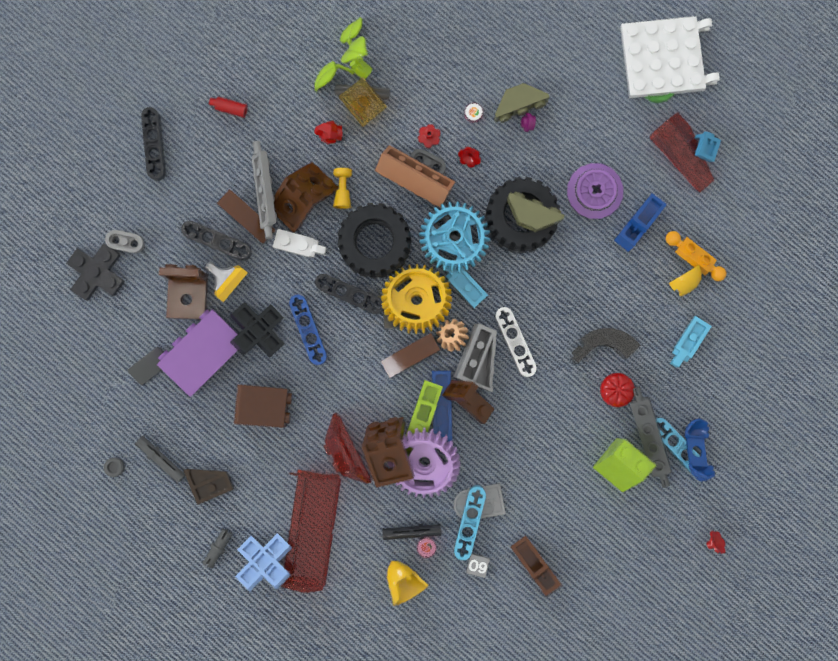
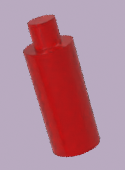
(229, 106)

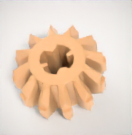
(445, 338)

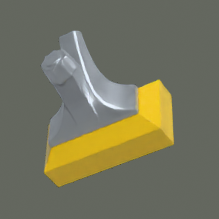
(225, 279)

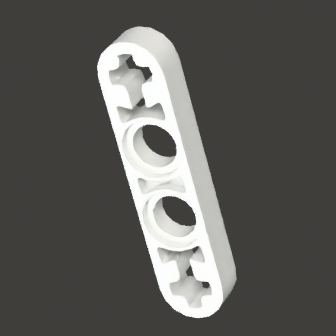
(512, 343)

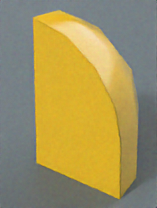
(687, 281)

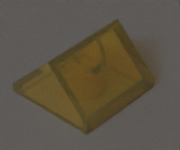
(362, 101)

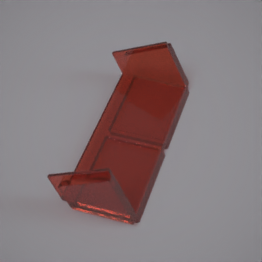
(311, 530)

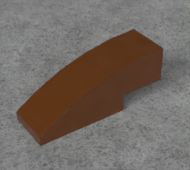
(243, 214)
(410, 355)
(536, 566)

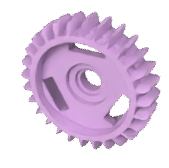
(441, 472)

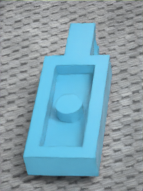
(466, 286)
(690, 341)

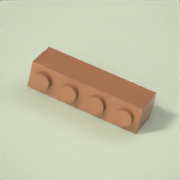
(414, 176)

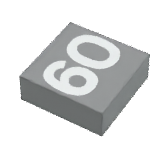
(477, 565)

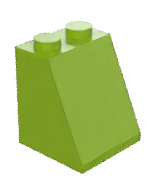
(623, 465)

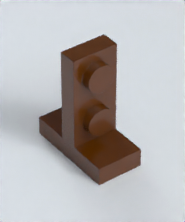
(466, 396)

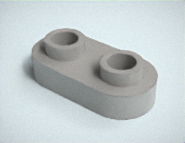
(125, 241)

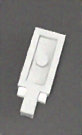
(298, 244)

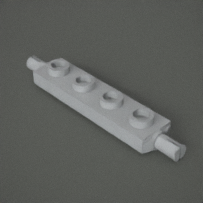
(263, 188)

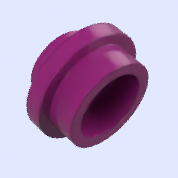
(528, 122)

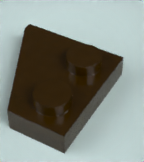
(208, 483)

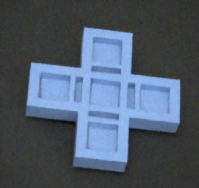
(263, 562)

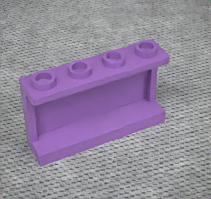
(199, 352)

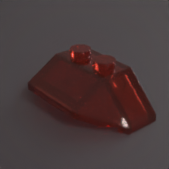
(344, 452)

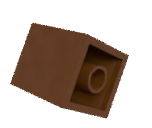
(262, 406)

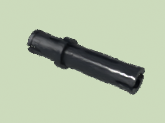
(411, 532)

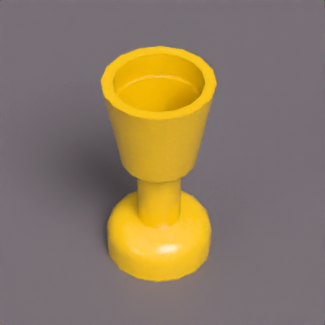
(342, 196)

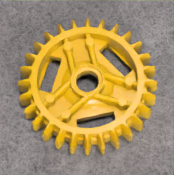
(421, 286)

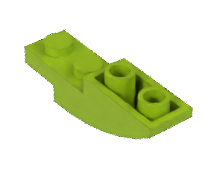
(424, 409)

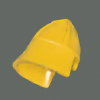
(403, 582)

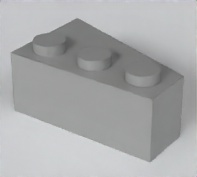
(478, 358)

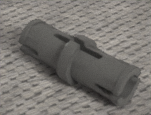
(217, 548)

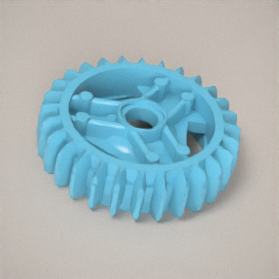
(464, 248)

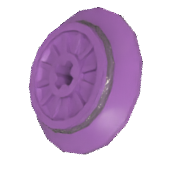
(599, 204)

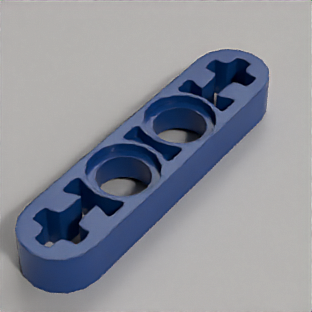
(305, 331)

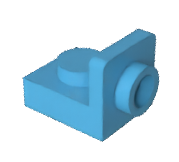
(707, 146)

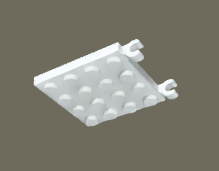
(665, 56)

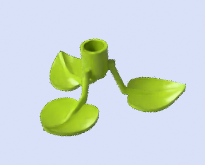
(355, 52)

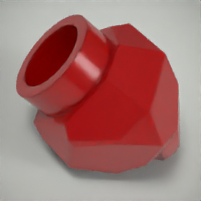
(329, 132)

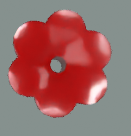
(429, 140)
(469, 157)
(716, 542)

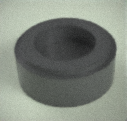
(114, 467)

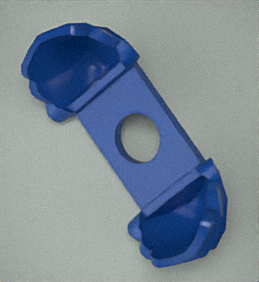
(695, 434)

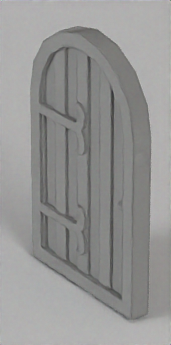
(492, 506)

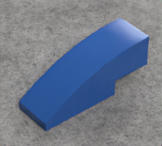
(640, 222)

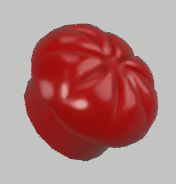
(617, 390)

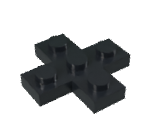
(95, 272)
(257, 330)

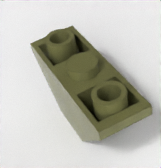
(519, 101)
(532, 213)

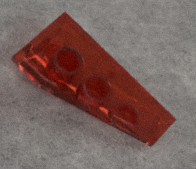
(677, 142)

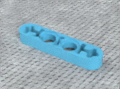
(679, 447)
(469, 522)

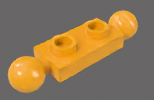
(695, 255)

